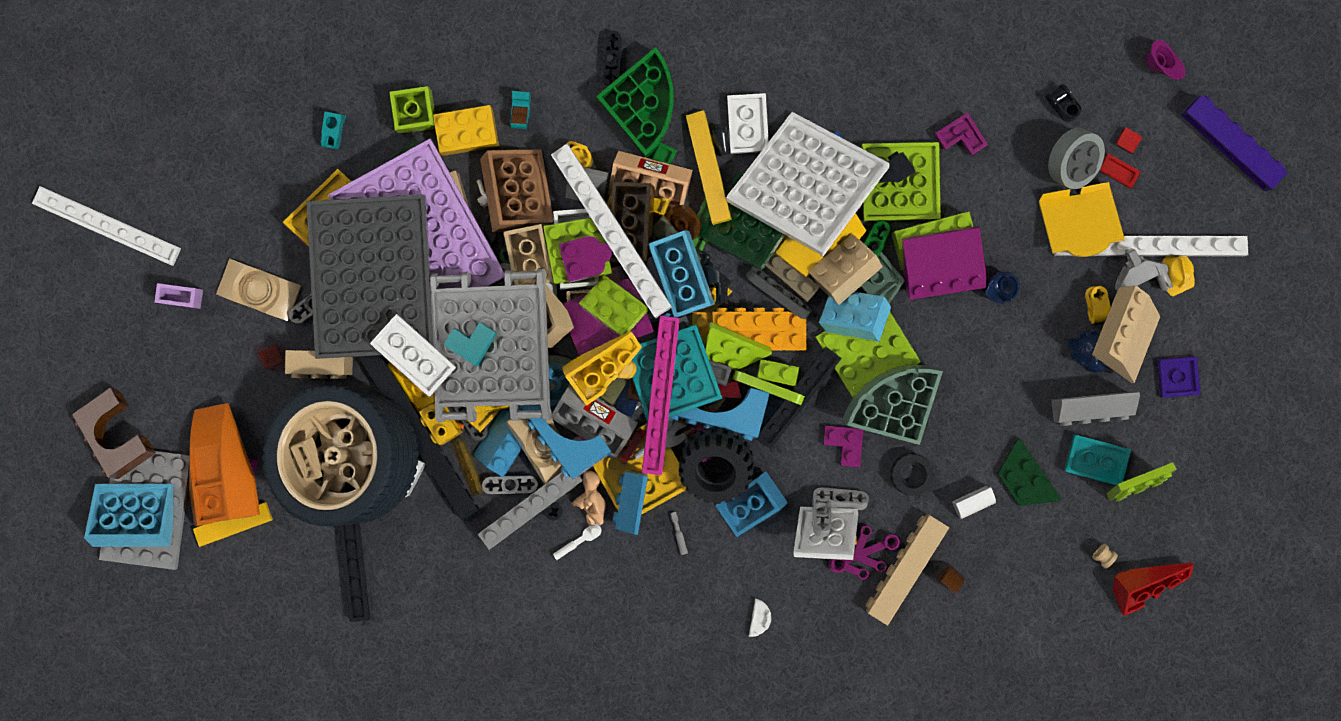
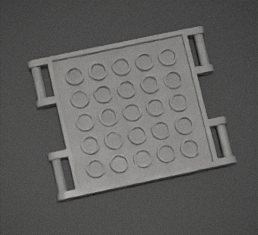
(516, 361)

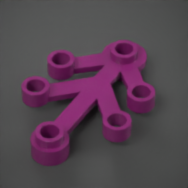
(861, 554)

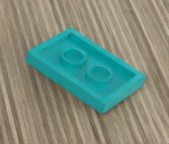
(1097, 460)

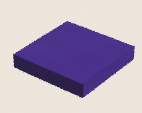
(1178, 377)

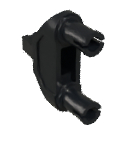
(715, 279)

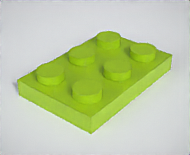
(613, 306)

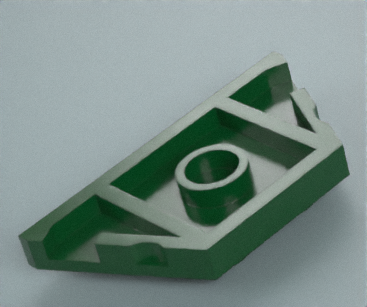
(1025, 478)

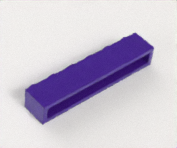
(1234, 143)

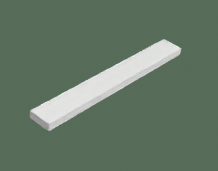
(106, 225)

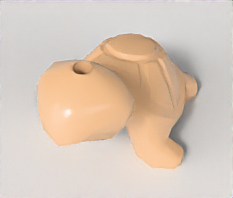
(591, 500)

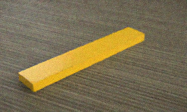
(708, 167)

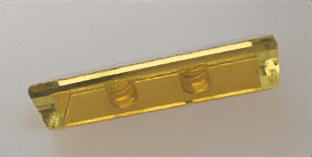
(468, 467)

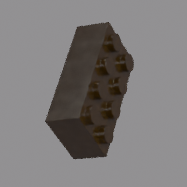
(634, 209)

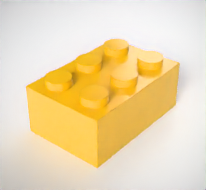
(466, 130)

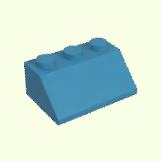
(499, 447)
(630, 501)

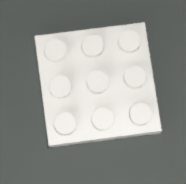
(836, 545)

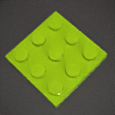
(566, 232)
(1141, 482)

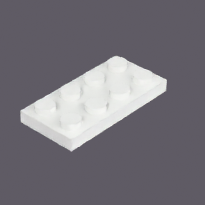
(413, 355)

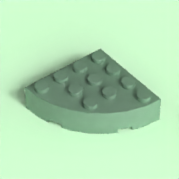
(896, 403)

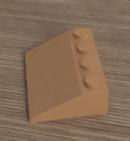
(516, 189)

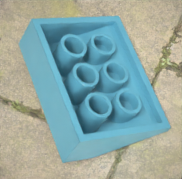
(130, 515)

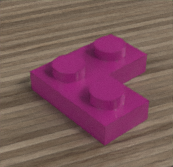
(964, 130)
(849, 439)

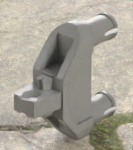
(1141, 270)

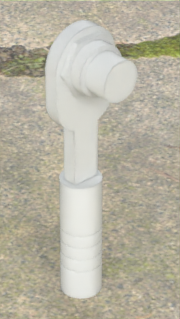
(589, 534)

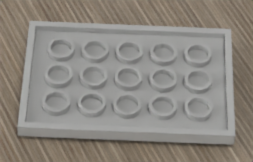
(158, 469)

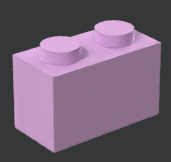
(178, 296)

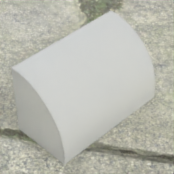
(974, 502)

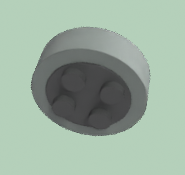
(1076, 158)

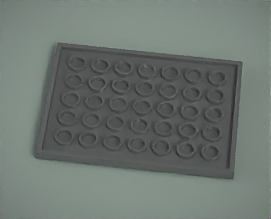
(367, 268)

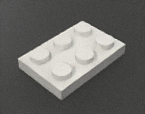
(747, 123)

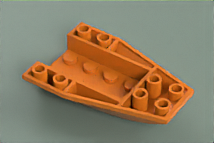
(219, 469)

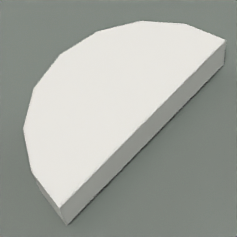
(760, 618)

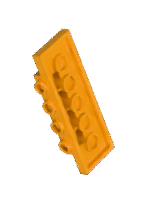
(774, 329)

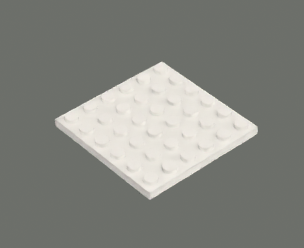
(807, 183)

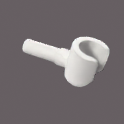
(483, 199)

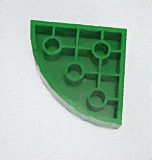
(642, 102)

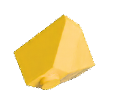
(597, 368)

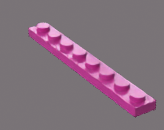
(660, 395)

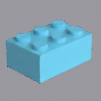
(857, 316)

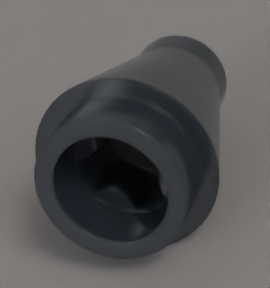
(721, 140)

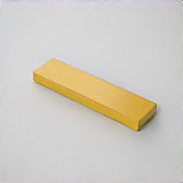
(212, 532)

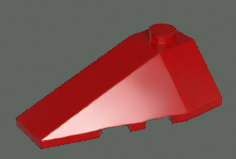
(1140, 584)

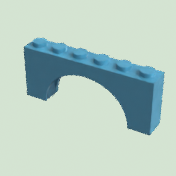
(743, 419)
(573, 455)

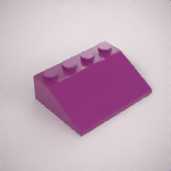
(943, 263)
(591, 333)

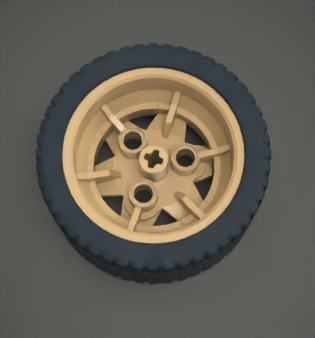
(389, 453)

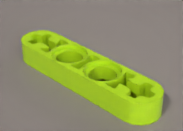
(768, 387)

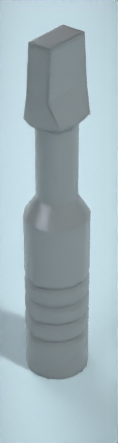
(678, 534)

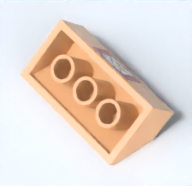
(668, 179)

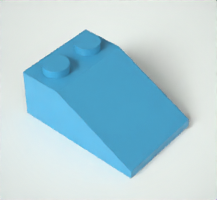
(754, 505)

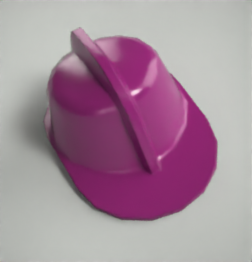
(1164, 61)

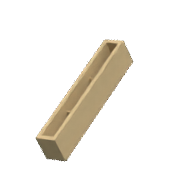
(906, 569)

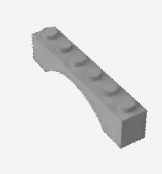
(527, 509)

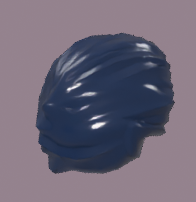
(1002, 287)

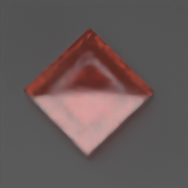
(271, 357)

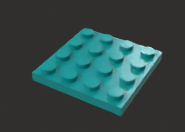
(692, 376)

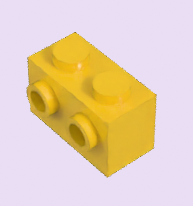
(440, 431)

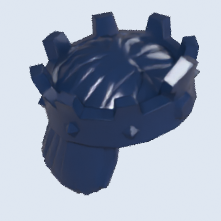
(1083, 350)

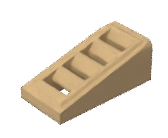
(306, 454)

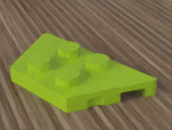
(732, 348)

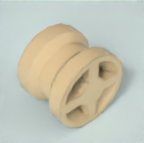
(1105, 556)

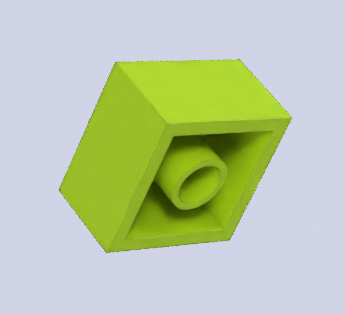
(413, 109)

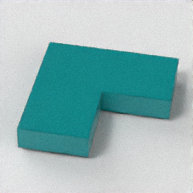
(472, 347)

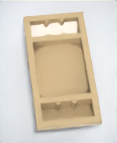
(258, 289)
(534, 449)

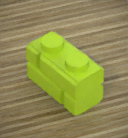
(777, 372)

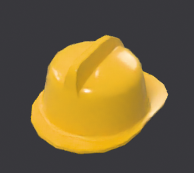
(1180, 273)

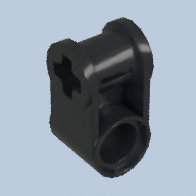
(1065, 101)

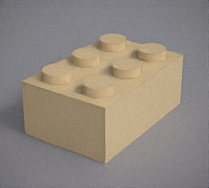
(845, 269)
(302, 363)

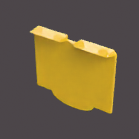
(1081, 222)

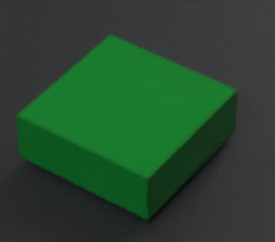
(664, 153)

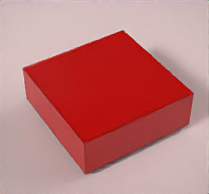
(1128, 140)

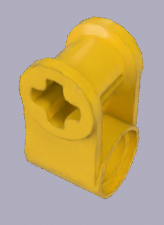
(1097, 306)

